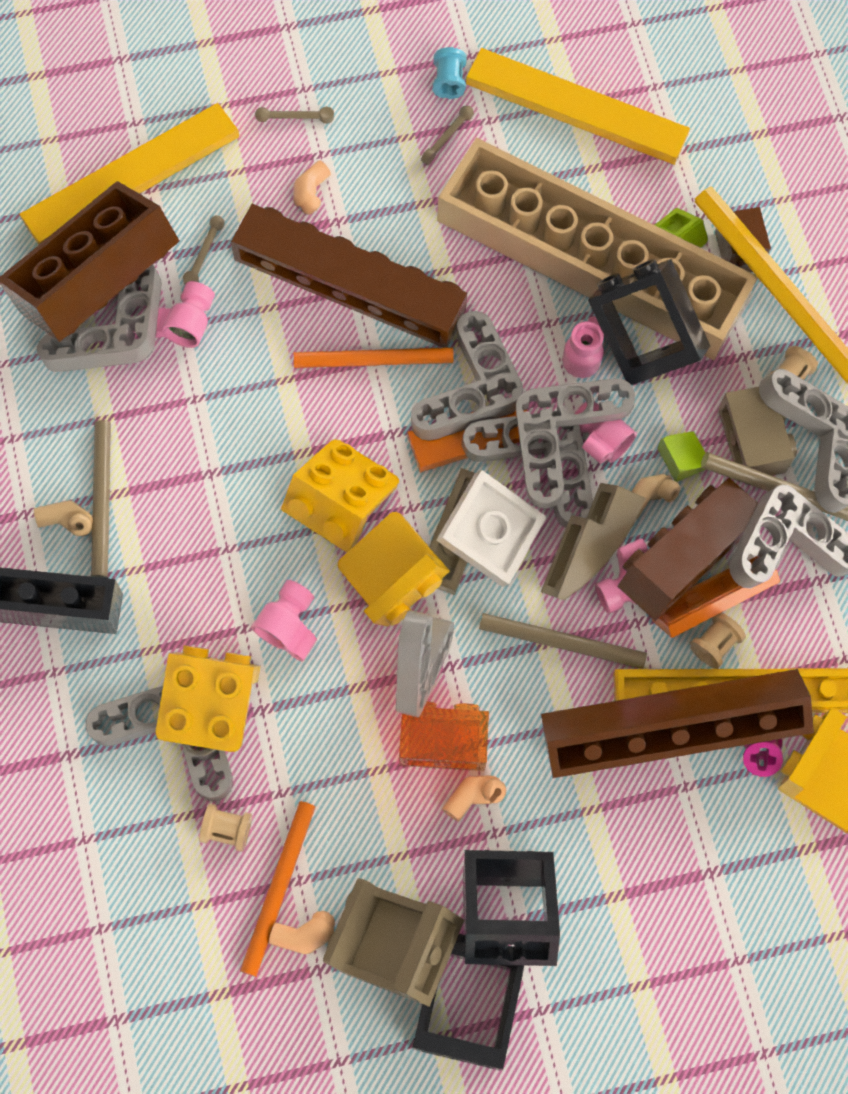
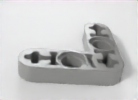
(118, 338)
(487, 382)
(788, 397)
(545, 427)
(569, 448)
(828, 551)
(421, 654)
(121, 734)

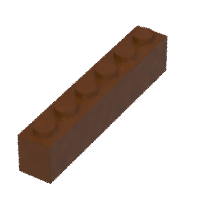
(349, 275)
(677, 723)

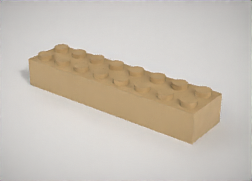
(586, 240)

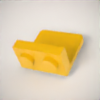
(338, 493)
(392, 569)
(206, 699)
(820, 770)

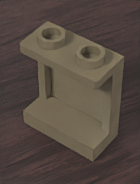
(393, 941)

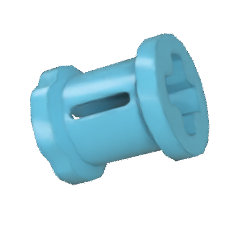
(449, 67)

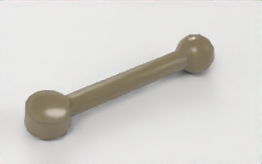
(465, 113)
(325, 114)
(216, 224)

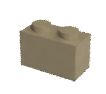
(756, 432)

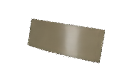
(592, 540)

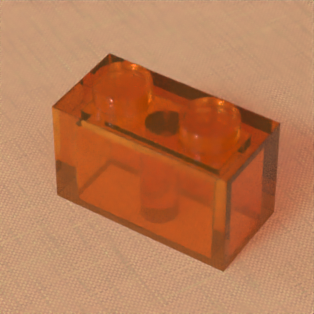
(445, 738)

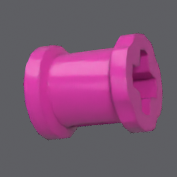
(772, 757)

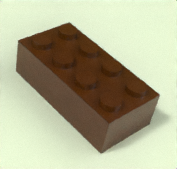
(89, 260)

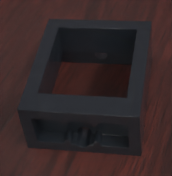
(662, 360)
(488, 940)
(468, 1051)

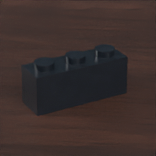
(59, 600)

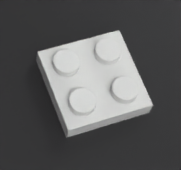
(491, 528)

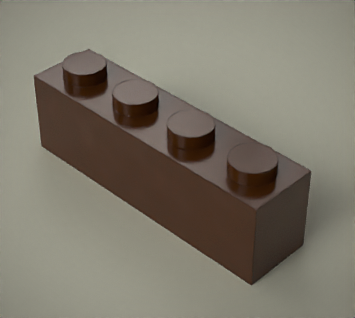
(689, 549)

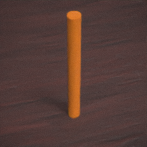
(373, 357)
(277, 889)

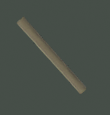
(759, 479)
(101, 497)
(563, 640)

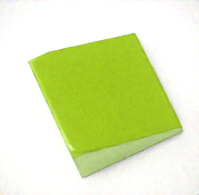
(685, 227)
(682, 454)

